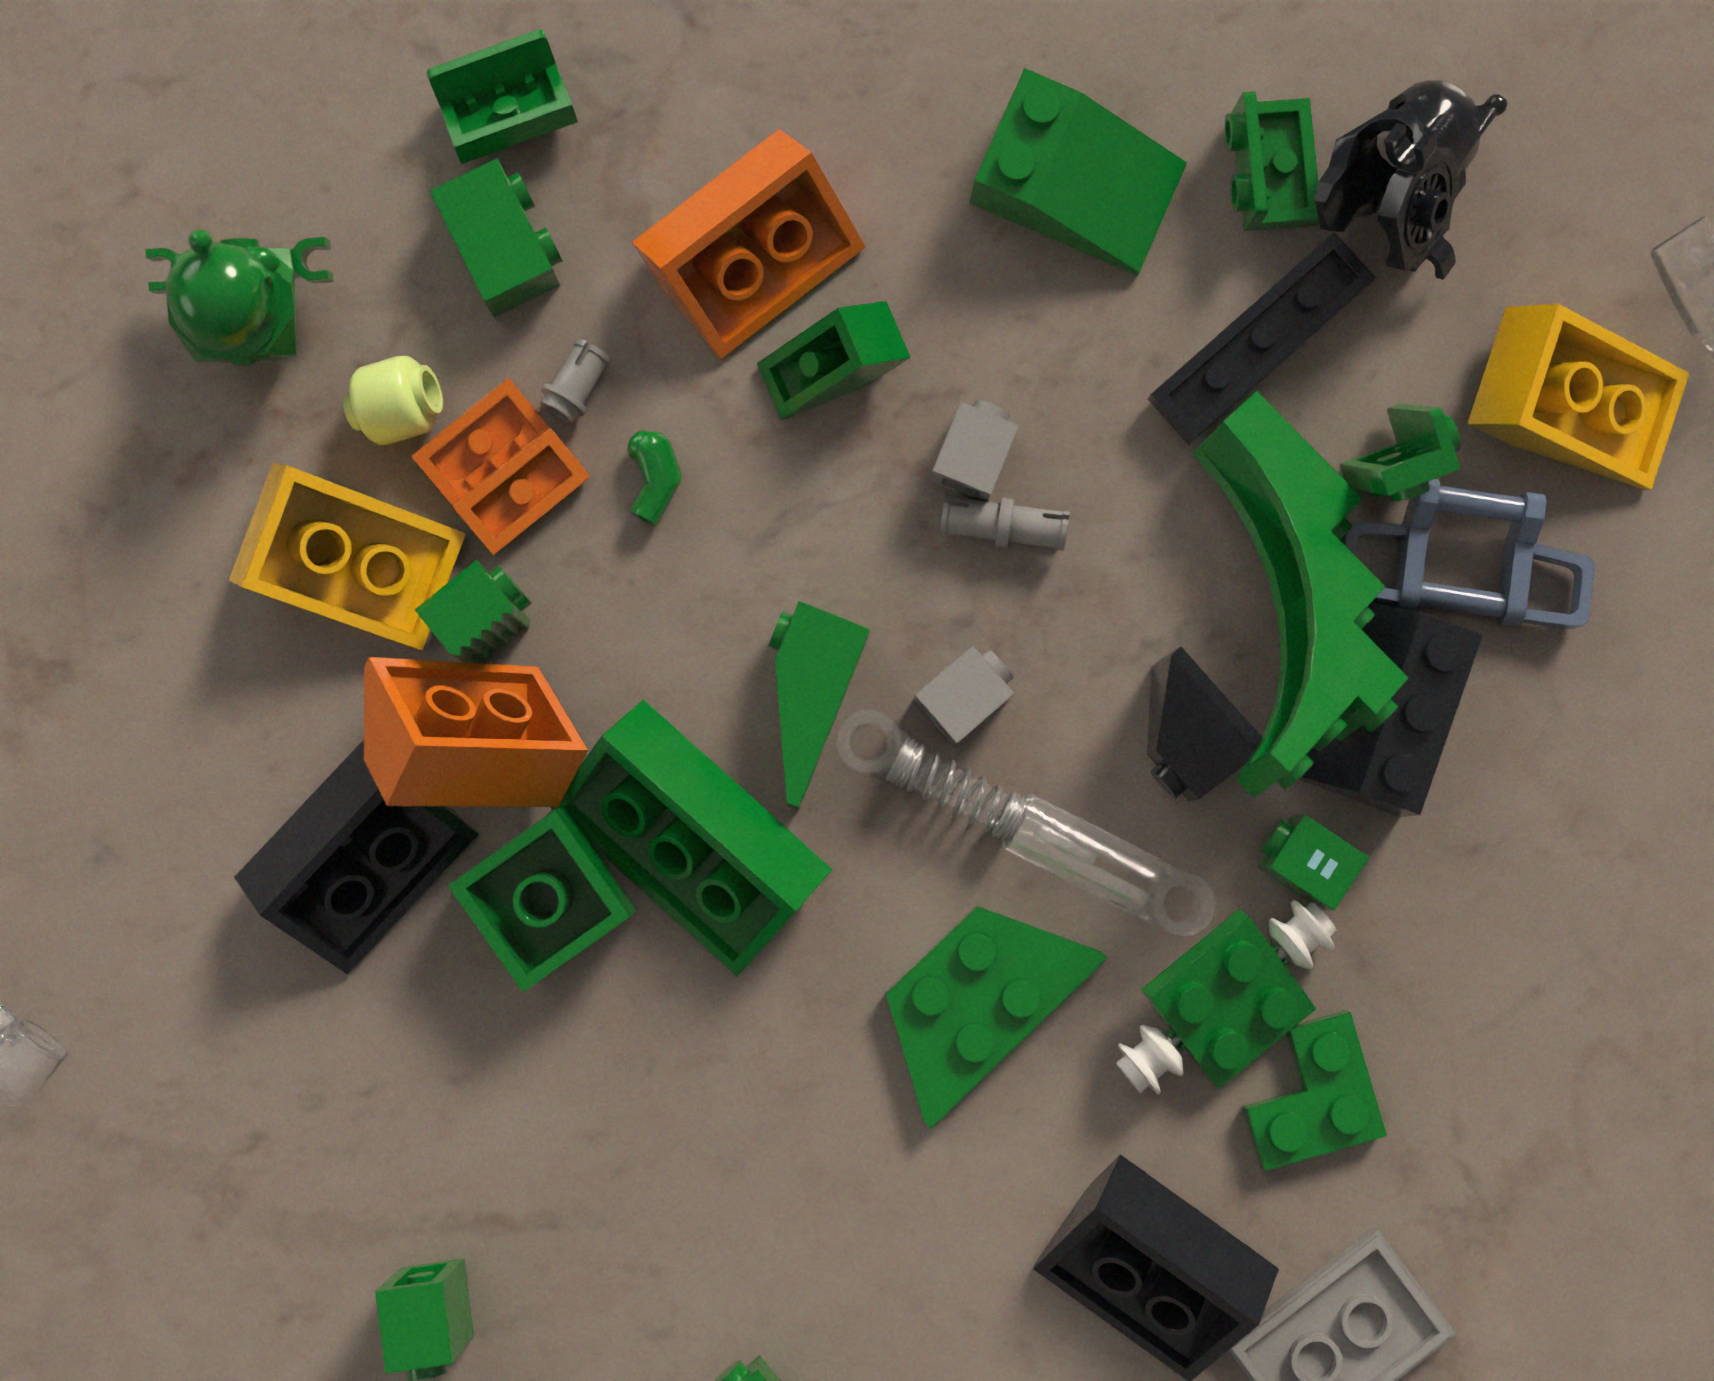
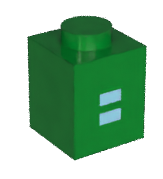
(1311, 860)

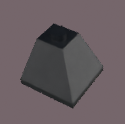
(1193, 729)

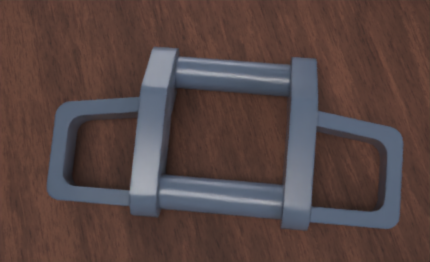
(1520, 549)

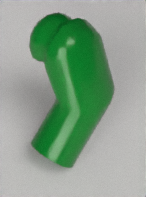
(660, 472)

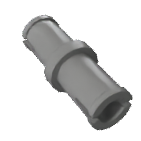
(1004, 522)

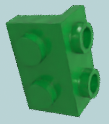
(501, 96)
(1274, 162)
(1422, 452)

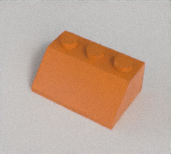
(750, 242)
(466, 734)

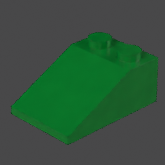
(1077, 173)

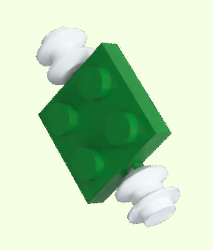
(1228, 998)

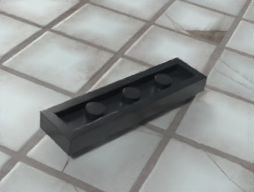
(1261, 338)

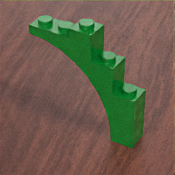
(1321, 592)

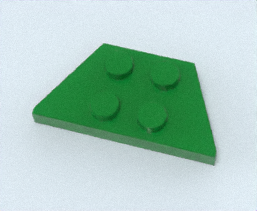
(979, 1000)

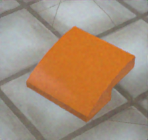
(500, 466)

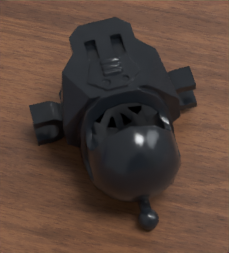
(1431, 145)

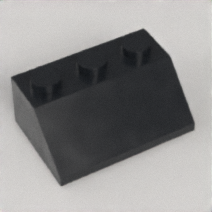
(1400, 757)
(350, 864)
(1158, 1269)

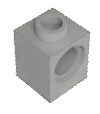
(974, 450)
(965, 693)

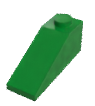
(812, 677)

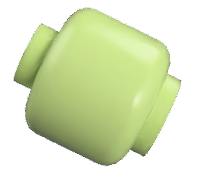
(393, 400)

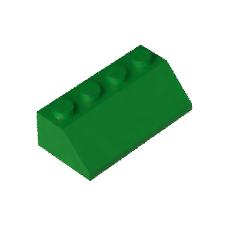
(691, 837)

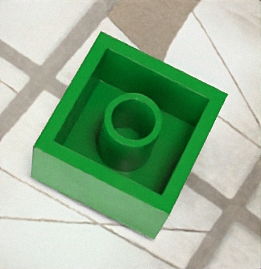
(543, 898)

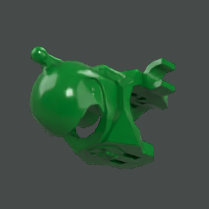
(226, 292)

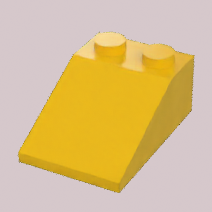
(1578, 394)
(345, 555)

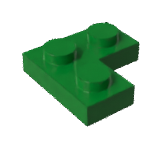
(1332, 1107)

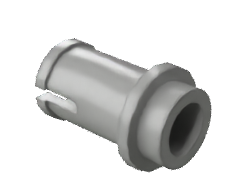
(574, 382)

